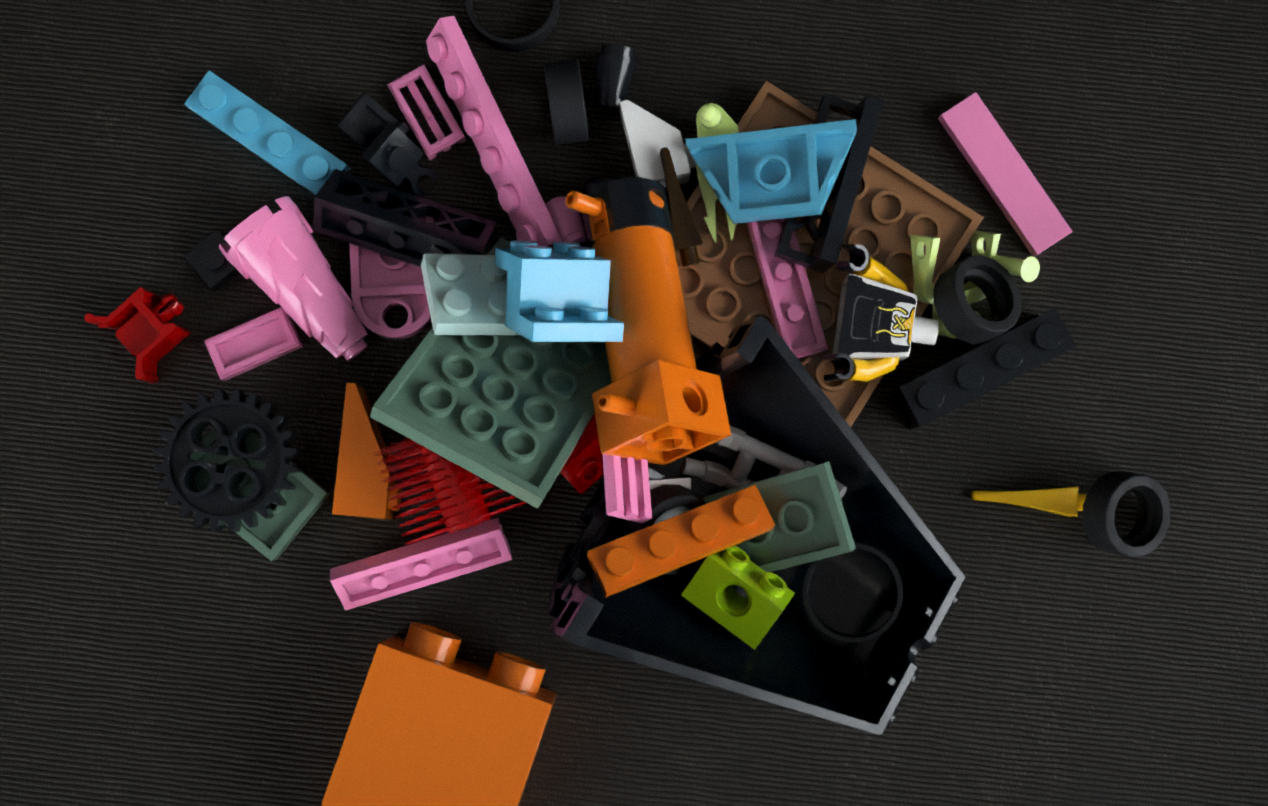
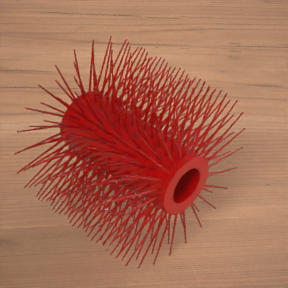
(454, 487)

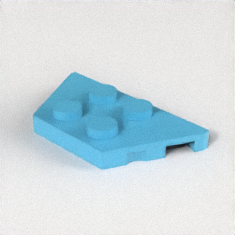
(774, 170)

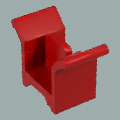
(145, 329)

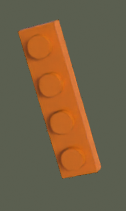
(680, 540)

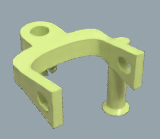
(924, 268)

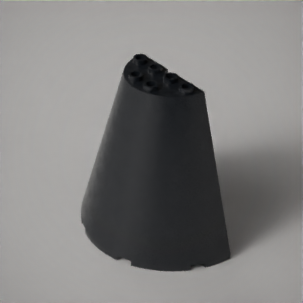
(851, 592)

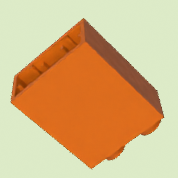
(441, 727)

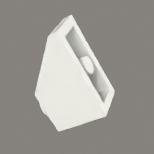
(646, 137)

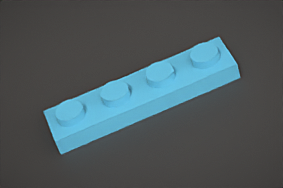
(263, 133)

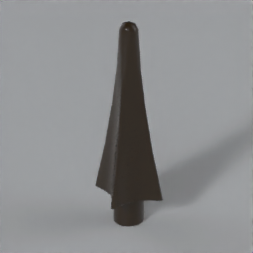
(684, 227)

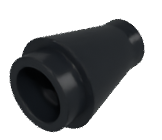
(614, 74)

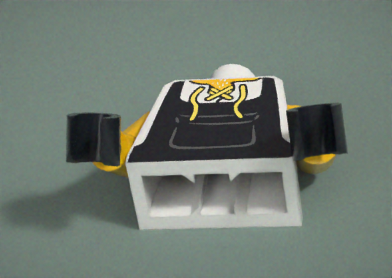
(874, 320)

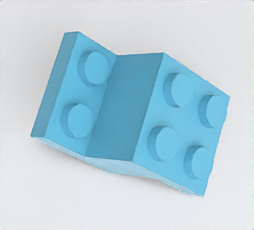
(557, 293)

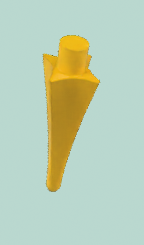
(1060, 501)

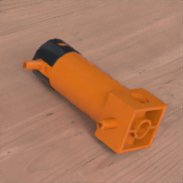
(656, 395)

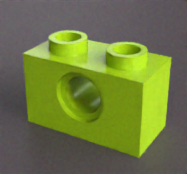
(743, 616)

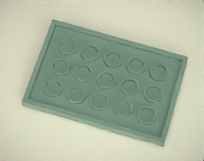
(497, 404)

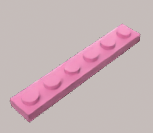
(490, 134)

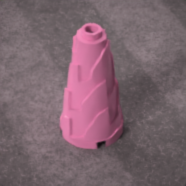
(294, 273)

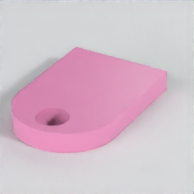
(386, 282)

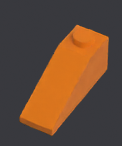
(358, 476)

